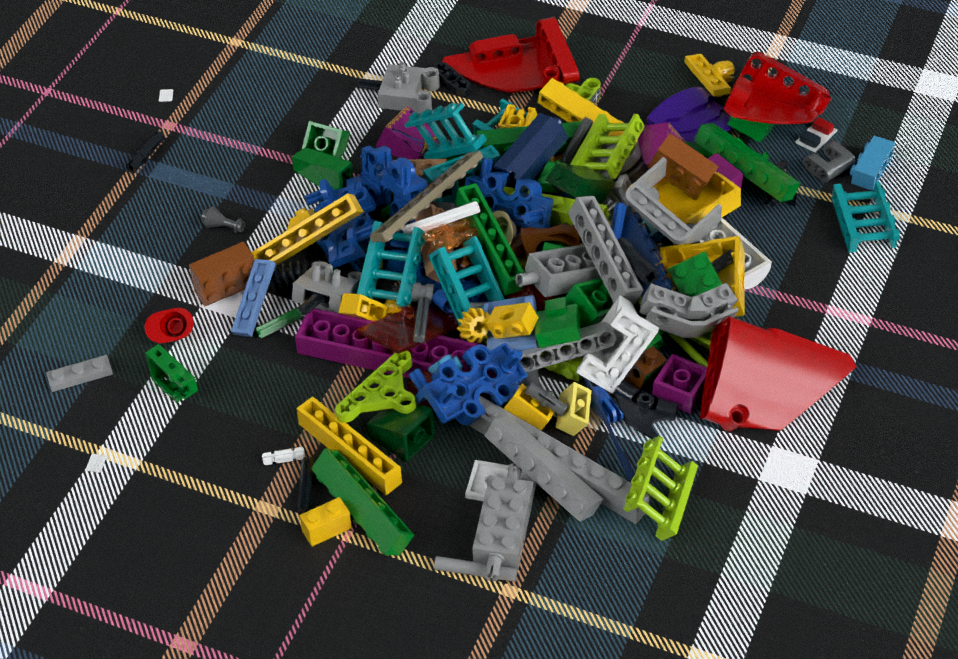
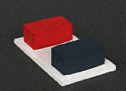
(816, 135)

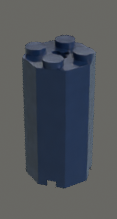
(532, 149)

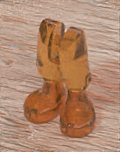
(450, 234)

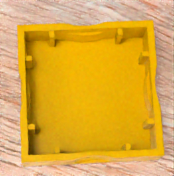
(691, 211)
(732, 274)

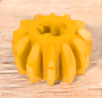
(473, 325)

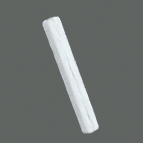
(444, 217)

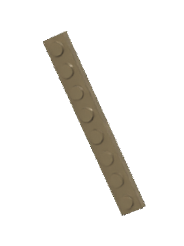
(423, 199)

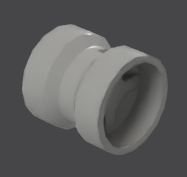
(422, 291)

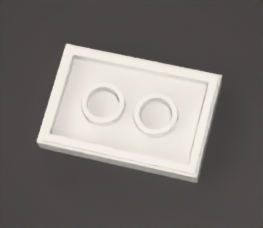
(480, 475)

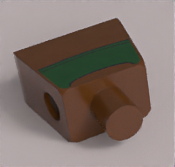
(649, 366)

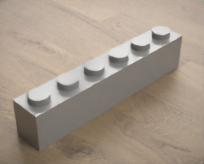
(543, 467)

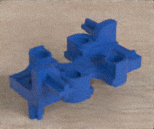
(384, 175)
(537, 206)
(356, 230)
(442, 390)

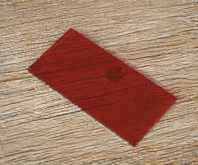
(397, 330)

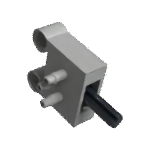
(403, 87)
(322, 288)

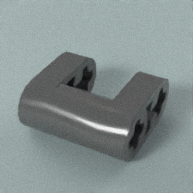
(839, 162)

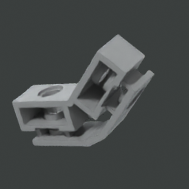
(704, 310)

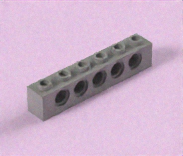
(604, 249)

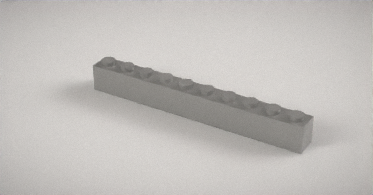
(601, 480)

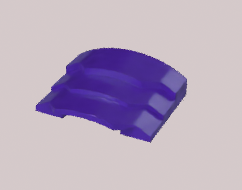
(688, 111)

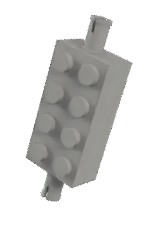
(558, 270)
(503, 522)

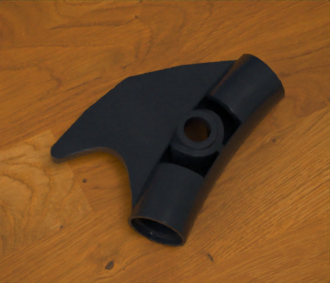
(643, 409)

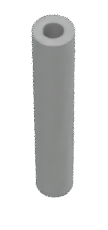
(472, 568)

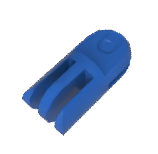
(609, 407)

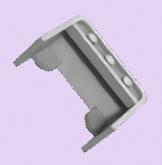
(645, 198)

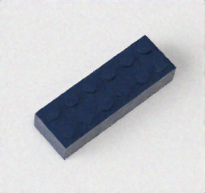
(644, 244)

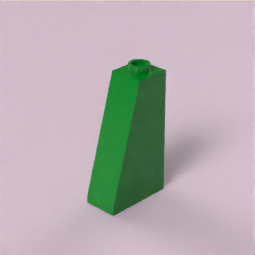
(319, 166)

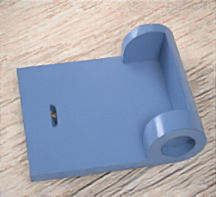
(518, 342)

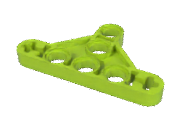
(375, 398)

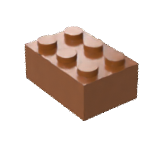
(684, 166)
(222, 273)

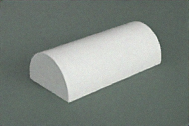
(756, 263)

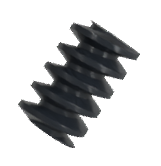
(287, 276)

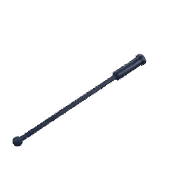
(621, 454)

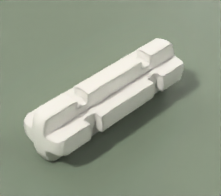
(282, 456)

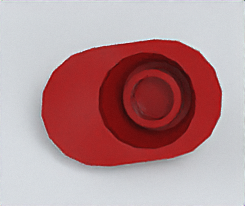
(169, 325)

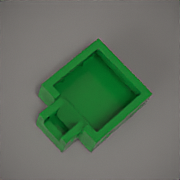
(557, 323)
(162, 365)

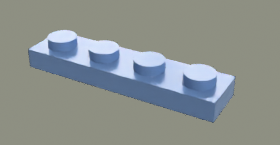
(253, 297)

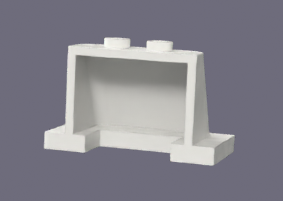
(632, 334)

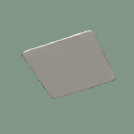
(166, 95)
(96, 463)

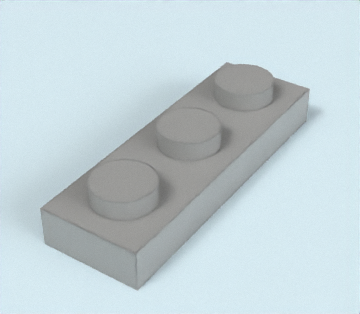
(79, 373)

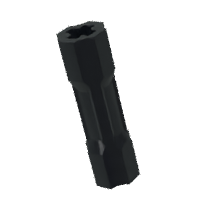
(640, 266)

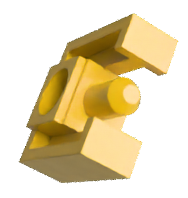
(510, 120)

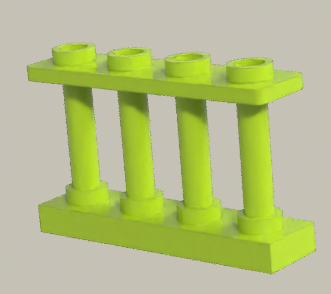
(599, 135)
(678, 488)

